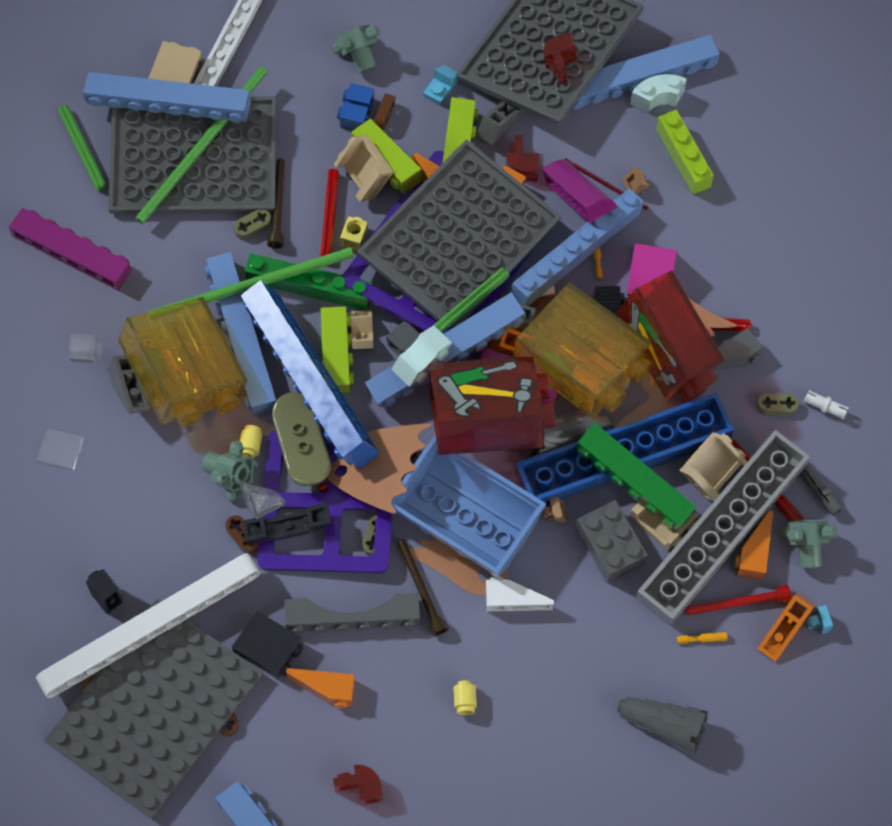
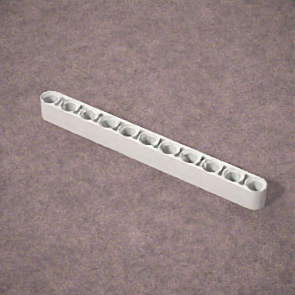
(147, 625)

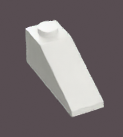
(510, 596)

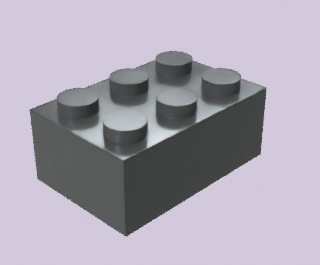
(611, 541)

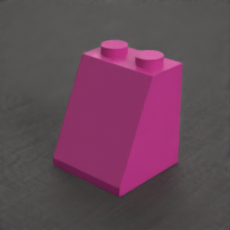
(648, 264)

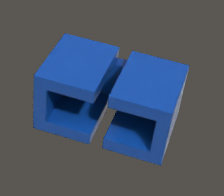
(357, 104)

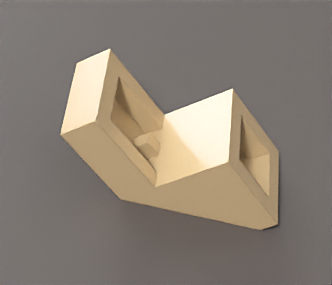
(362, 329)

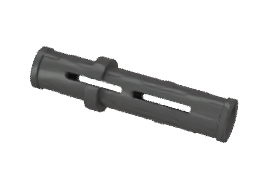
(823, 492)

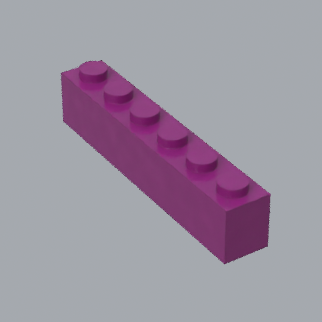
(70, 248)

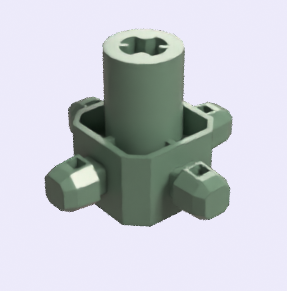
(358, 43)
(230, 469)
(809, 537)

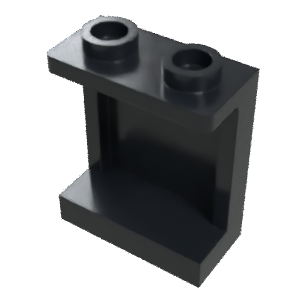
(268, 644)

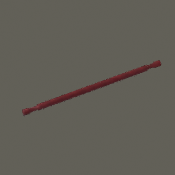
(599, 180)

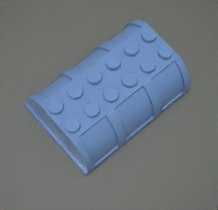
(468, 507)

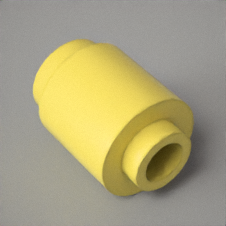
(251, 439)
(465, 697)

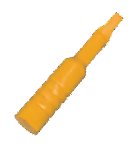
(597, 256)
(707, 637)

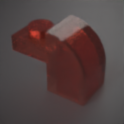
(558, 52)
(523, 163)
(365, 780)

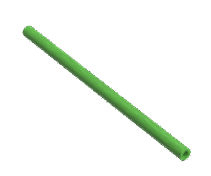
(192, 156)
(272, 276)

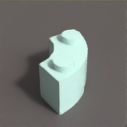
(658, 91)
(427, 349)

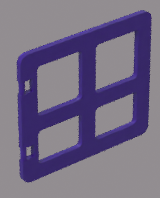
(338, 502)

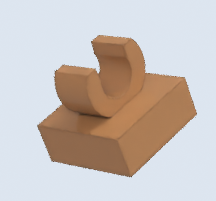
(636, 181)
(556, 511)

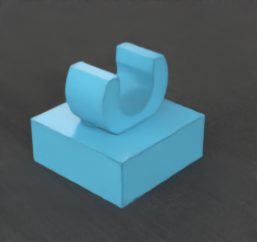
(820, 619)

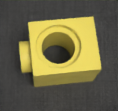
(354, 241)

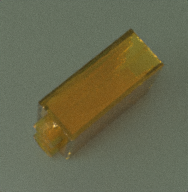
(585, 351)
(183, 362)

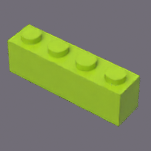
(460, 124)
(684, 152)
(406, 171)
(335, 346)

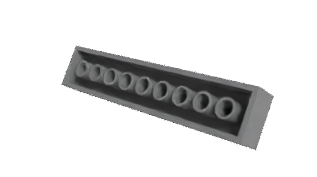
(722, 527)

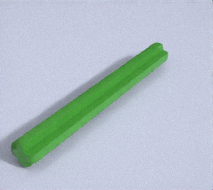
(82, 147)
(472, 300)

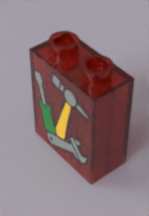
(680, 343)
(489, 405)

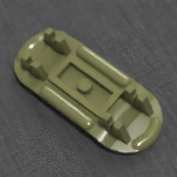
(300, 440)

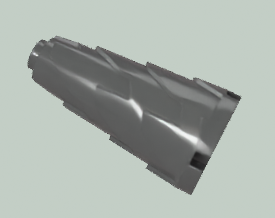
(570, 430)
(668, 721)

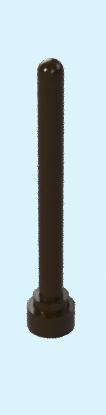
(275, 239)
(437, 625)

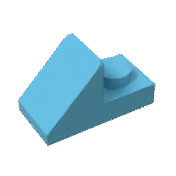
(441, 85)

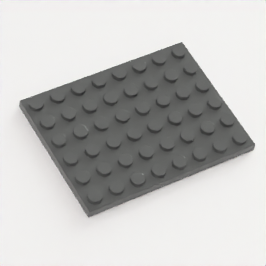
(511, 54)
(228, 176)
(458, 232)
(154, 714)

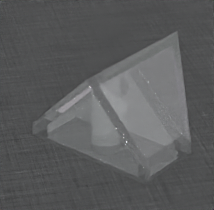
(259, 499)

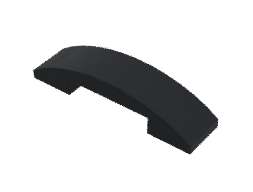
(287, 525)

